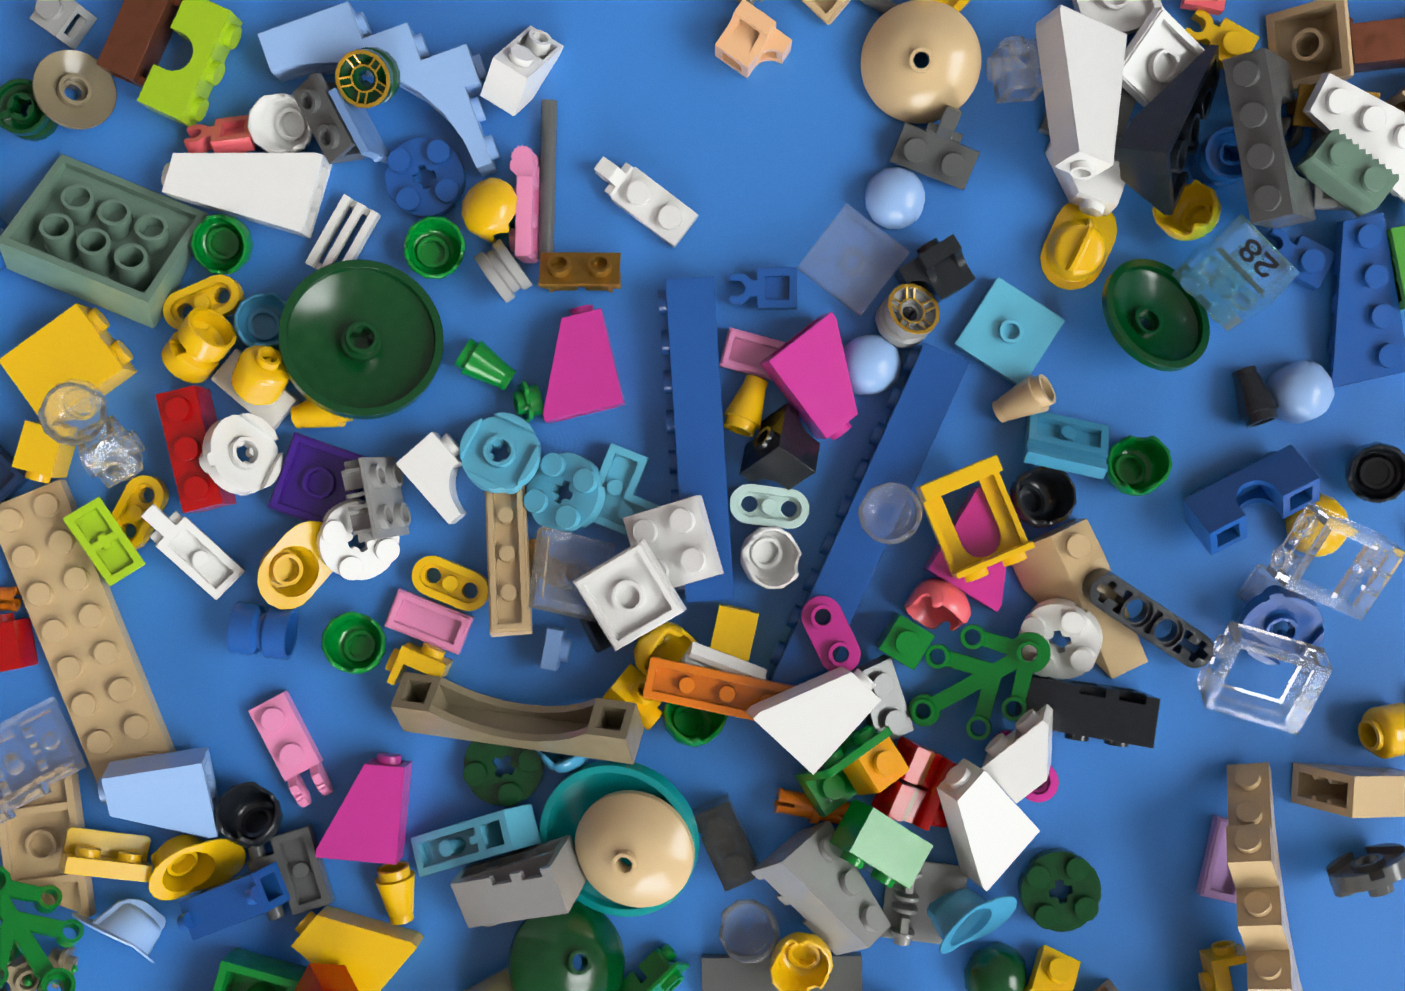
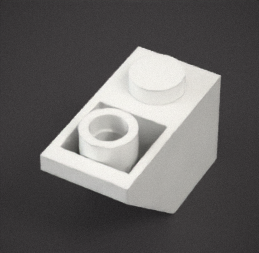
(520, 70)
(1023, 757)

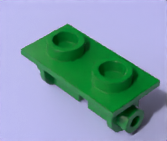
(660, 970)

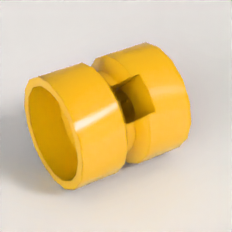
(198, 345)

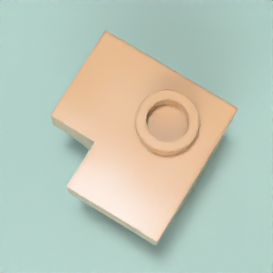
(751, 40)

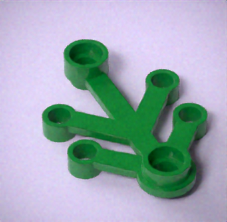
(984, 677)
(19, 926)

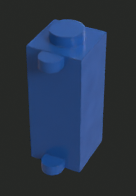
(233, 901)

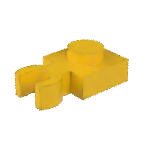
(1228, 35)

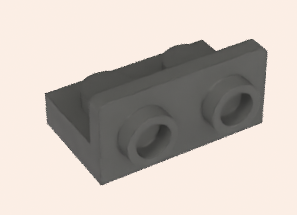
(326, 120)

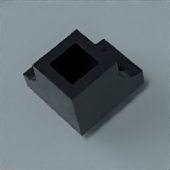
(938, 269)
(781, 450)

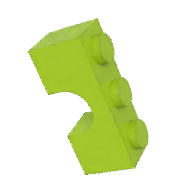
(185, 92)

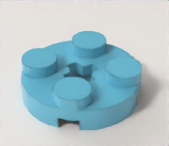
(493, 432)
(544, 488)

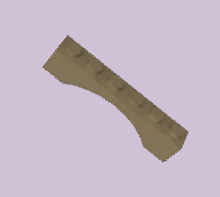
(587, 729)

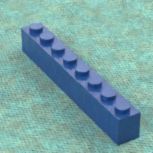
(697, 417)

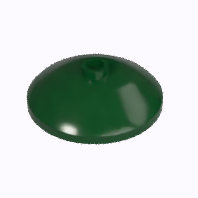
(1154, 316)
(546, 947)

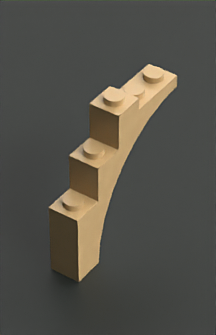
(1258, 879)

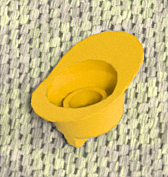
(1077, 247)
(292, 568)
(191, 864)

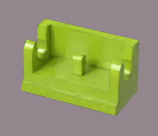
(104, 541)

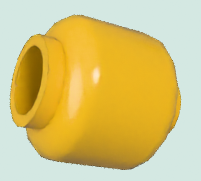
(259, 375)
(1384, 730)

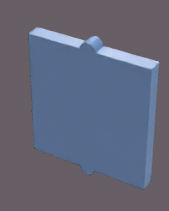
(360, 128)

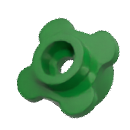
(528, 401)

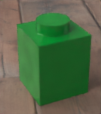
(904, 641)

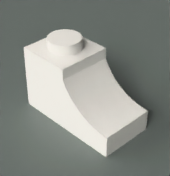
(433, 470)

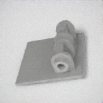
(382, 488)
(908, 907)

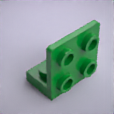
(830, 785)

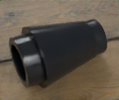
(1253, 397)

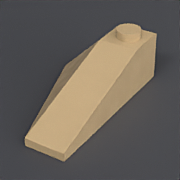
(1058, 570)

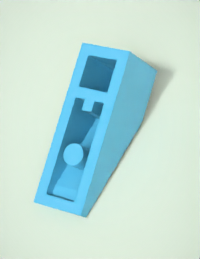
(475, 839)

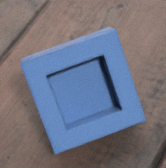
(555, 648)

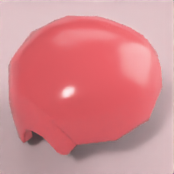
(938, 602)

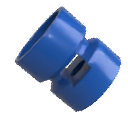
(1217, 160)
(255, 629)

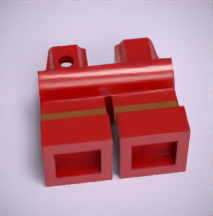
(915, 794)

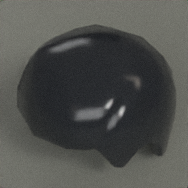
(1376, 472)
(1043, 496)
(248, 814)

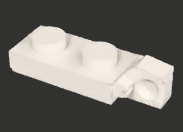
(646, 201)
(193, 551)

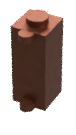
(138, 39)
(1378, 44)

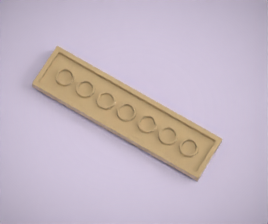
(80, 631)

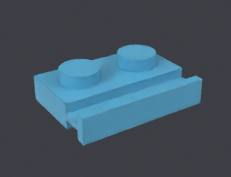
(1067, 444)

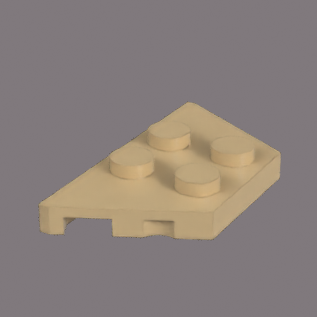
(35, 841)

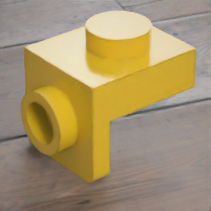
(425, 659)
(1216, 965)
(1053, 971)

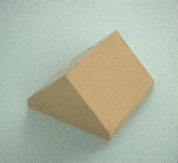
(1313, 40)

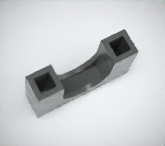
(1256, 90)

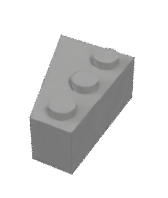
(520, 884)
(824, 890)

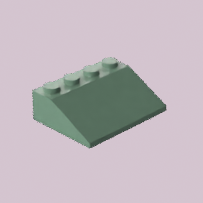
(102, 240)

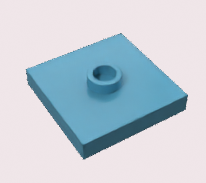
(1009, 332)

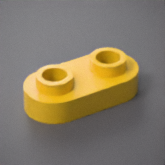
(203, 294)
(133, 504)
(451, 584)

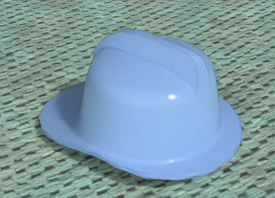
(129, 922)

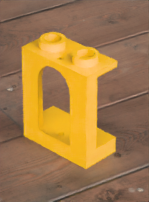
(1012, 537)

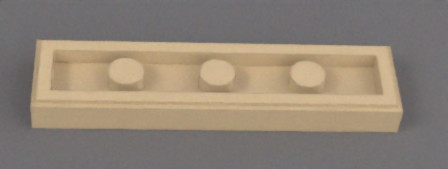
(508, 564)

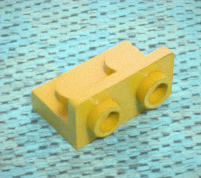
(106, 854)

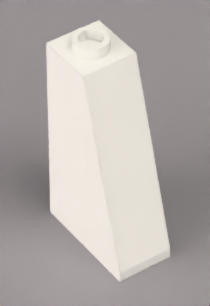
(1081, 89)
(257, 187)

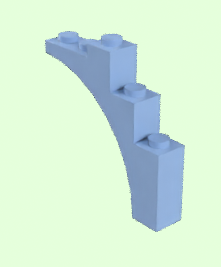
(441, 80)

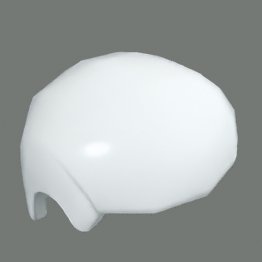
(279, 124)
(770, 557)

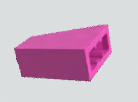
(582, 369)
(815, 377)
(980, 539)
(373, 814)

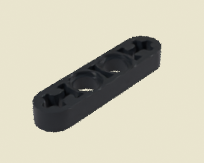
(1147, 620)

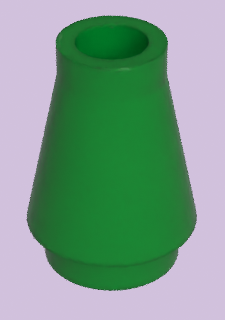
(484, 365)

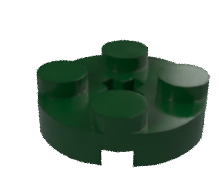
(506, 788)
(1040, 877)

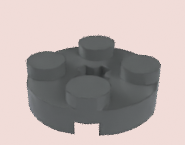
(1369, 872)

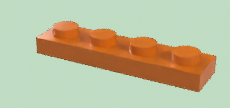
(706, 687)

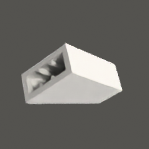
(817, 714)
(982, 823)

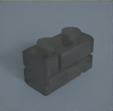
(726, 841)

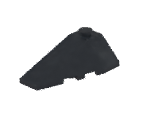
(1166, 131)

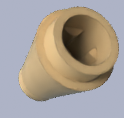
(1026, 398)

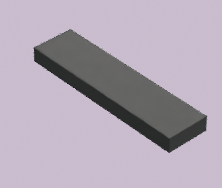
(726, 974)

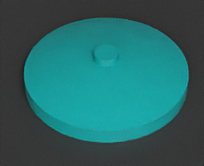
(587, 785)

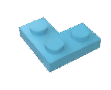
(620, 477)

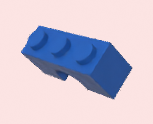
(1276, 479)

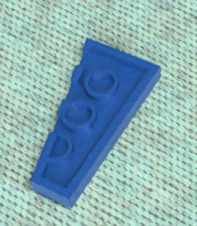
(1366, 310)

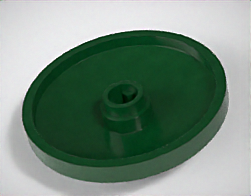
(360, 339)

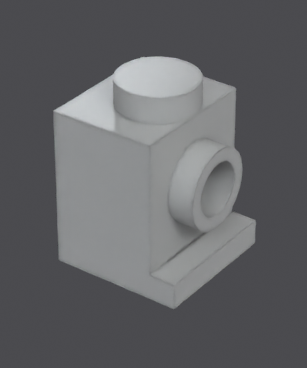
(57, 15)

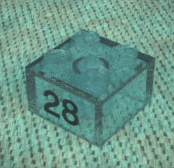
(1235, 273)

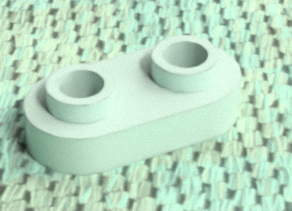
(769, 505)

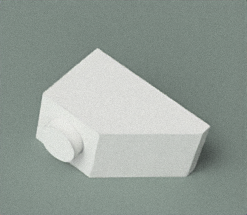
(1093, 196)

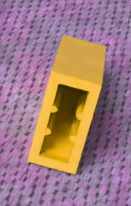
(365, 945)

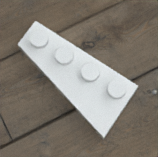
(1364, 119)

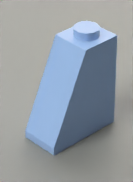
(164, 791)

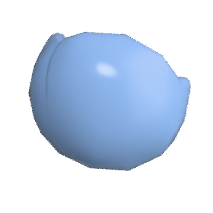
(895, 198)
(872, 364)
(1301, 391)

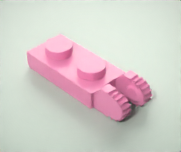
(525, 235)
(291, 746)

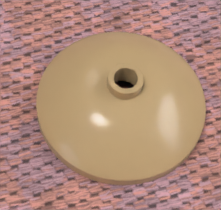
(915, 92)
(644, 832)

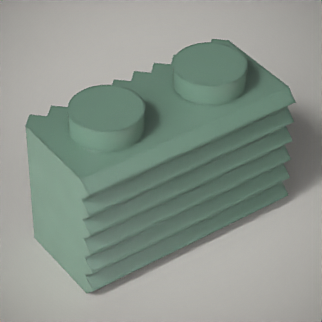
(1347, 173)

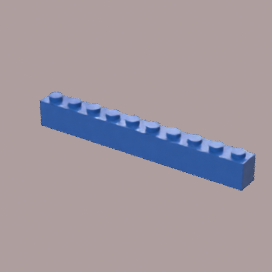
(897, 458)

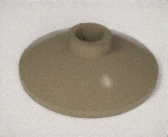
(81, 73)

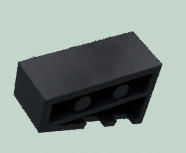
(1096, 711)

